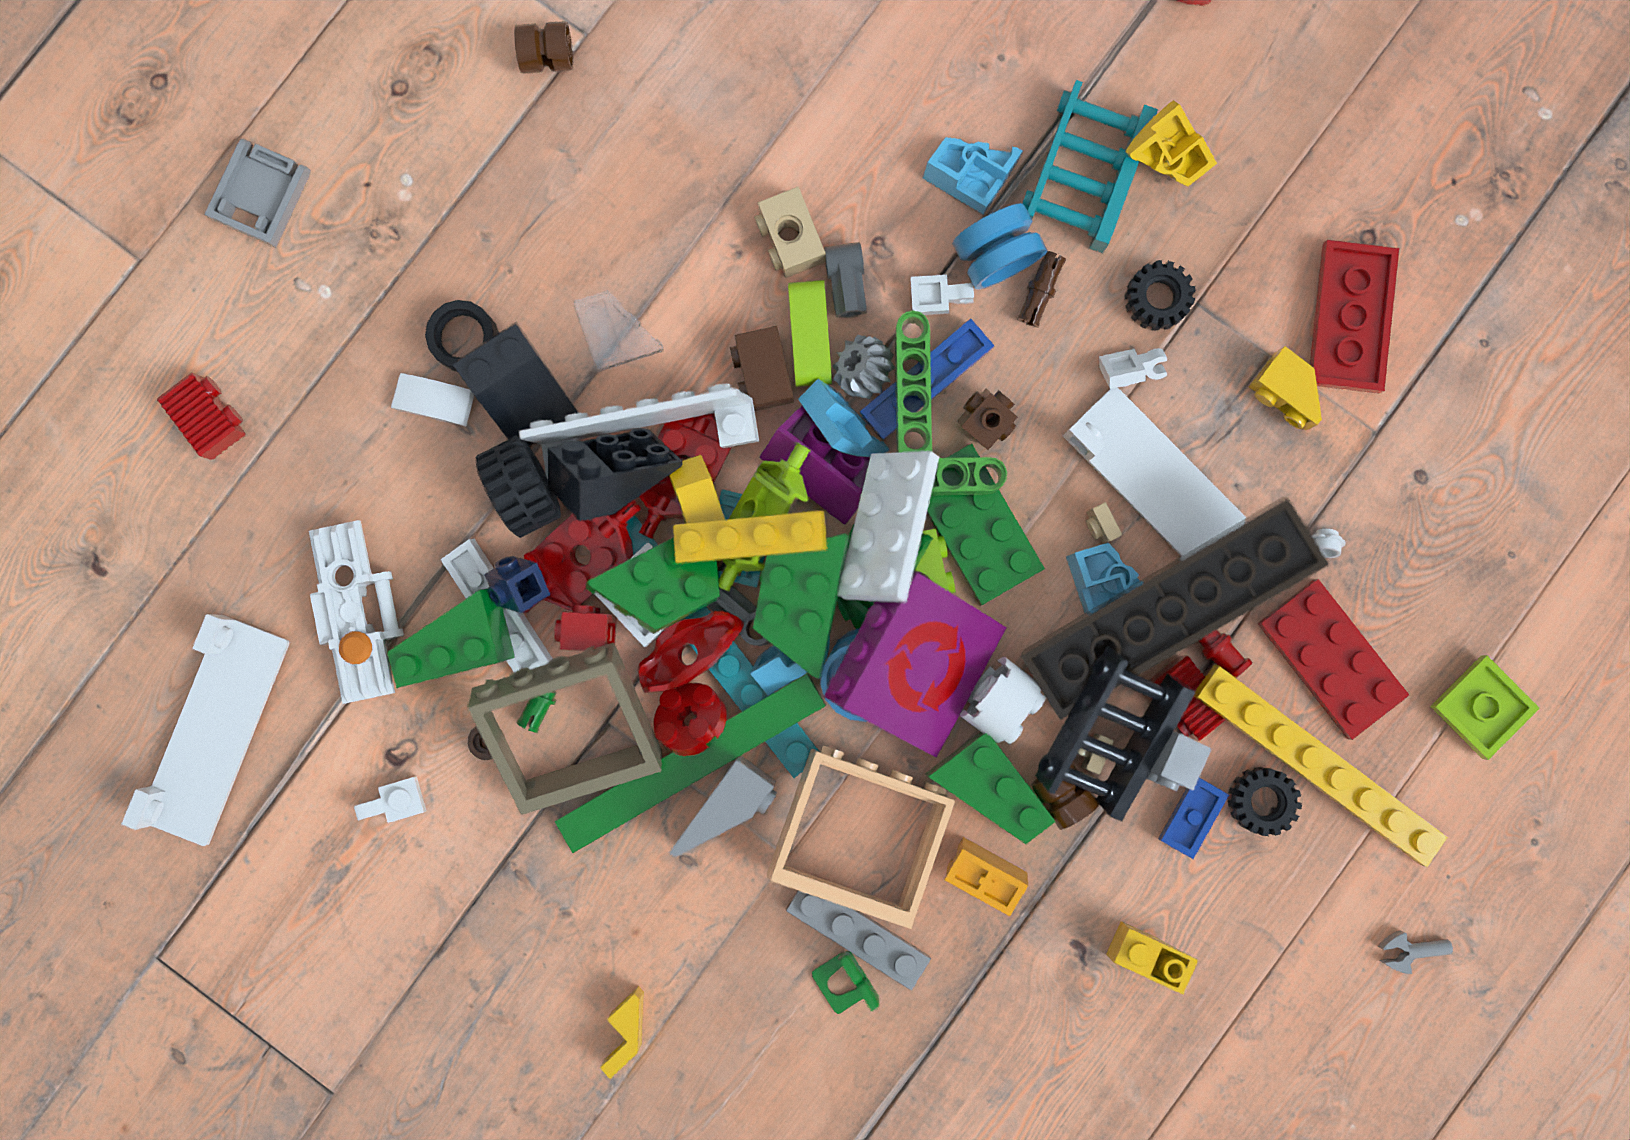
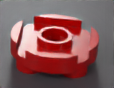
(676, 706)

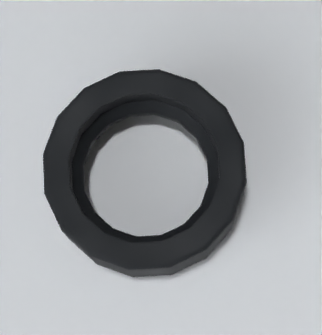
(446, 313)

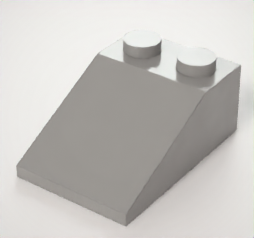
(731, 803)

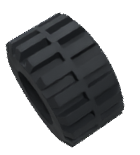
(517, 486)

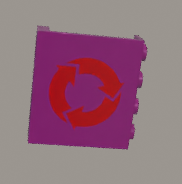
(916, 664)

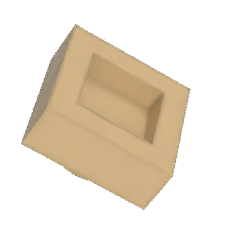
(1102, 524)

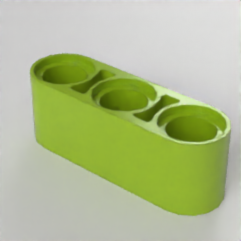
(809, 332)

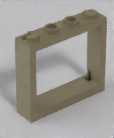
(582, 777)

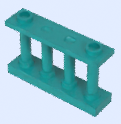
(1110, 194)

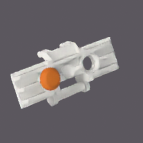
(340, 616)

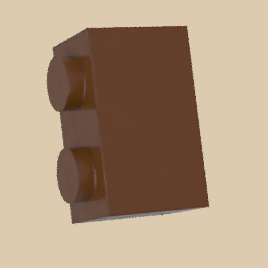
(763, 368)

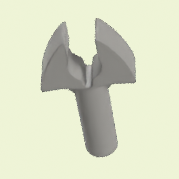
(1412, 951)

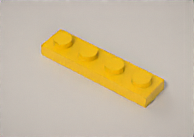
(750, 537)

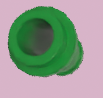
(538, 708)

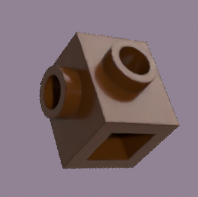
(996, 427)

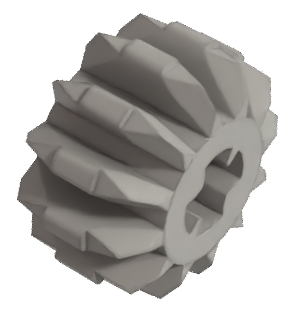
(863, 366)

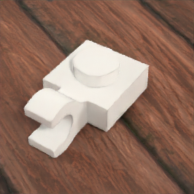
(933, 294)
(1128, 368)
(396, 801)

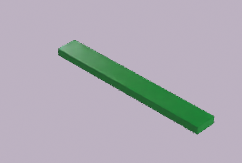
(678, 772)

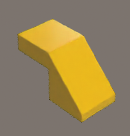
(696, 492)
(628, 1021)

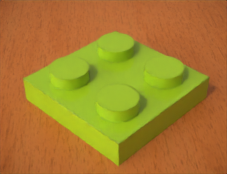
(1485, 707)

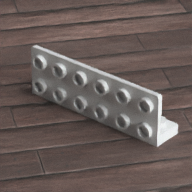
(731, 407)
(1151, 473)
(211, 730)

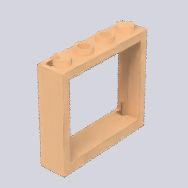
(900, 914)

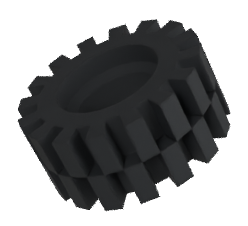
(1167, 275)
(1286, 806)

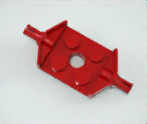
(687, 440)
(556, 557)

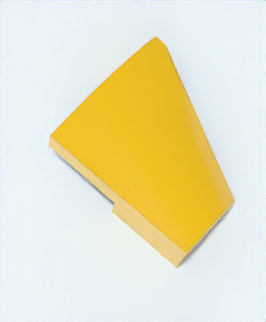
(1172, 146)

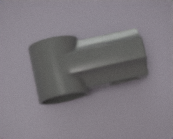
(845, 270)
(740, 606)

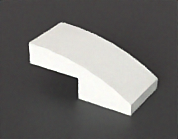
(433, 399)

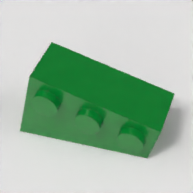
(458, 641)
(992, 786)

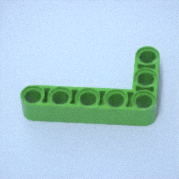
(921, 421)

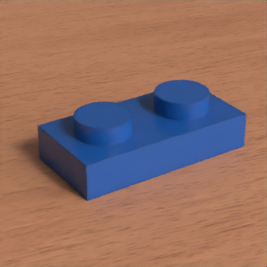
(1193, 818)

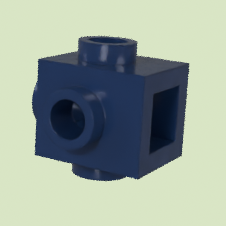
(516, 584)

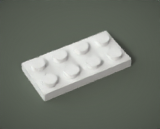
(888, 526)

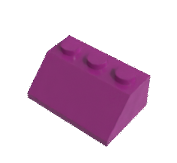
(829, 475)

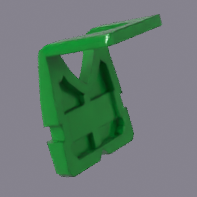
(863, 989)

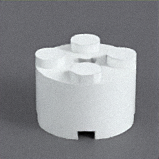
(1003, 701)

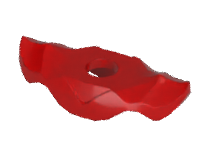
(710, 636)

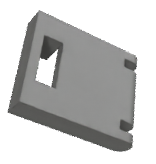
(262, 186)

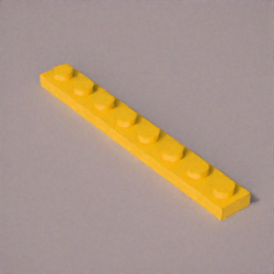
(1320, 765)

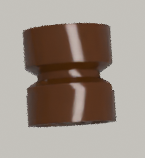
(543, 47)
(1068, 804)

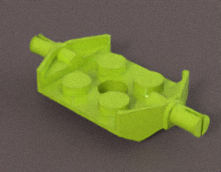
(768, 494)

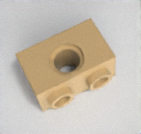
(790, 211)

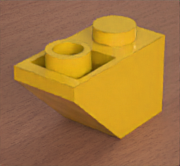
(1290, 387)
(1151, 957)

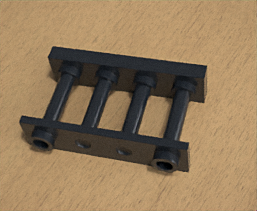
(1141, 751)

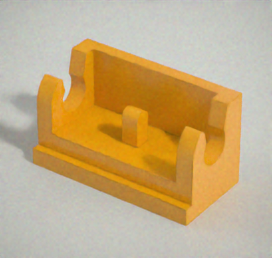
(987, 876)

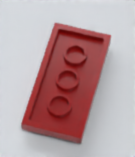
(1354, 315)
(1333, 659)

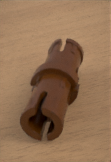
(1041, 289)

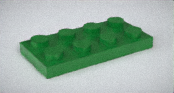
(983, 536)

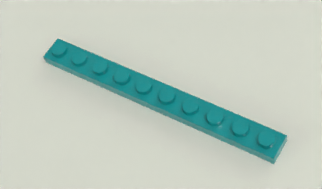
(734, 675)

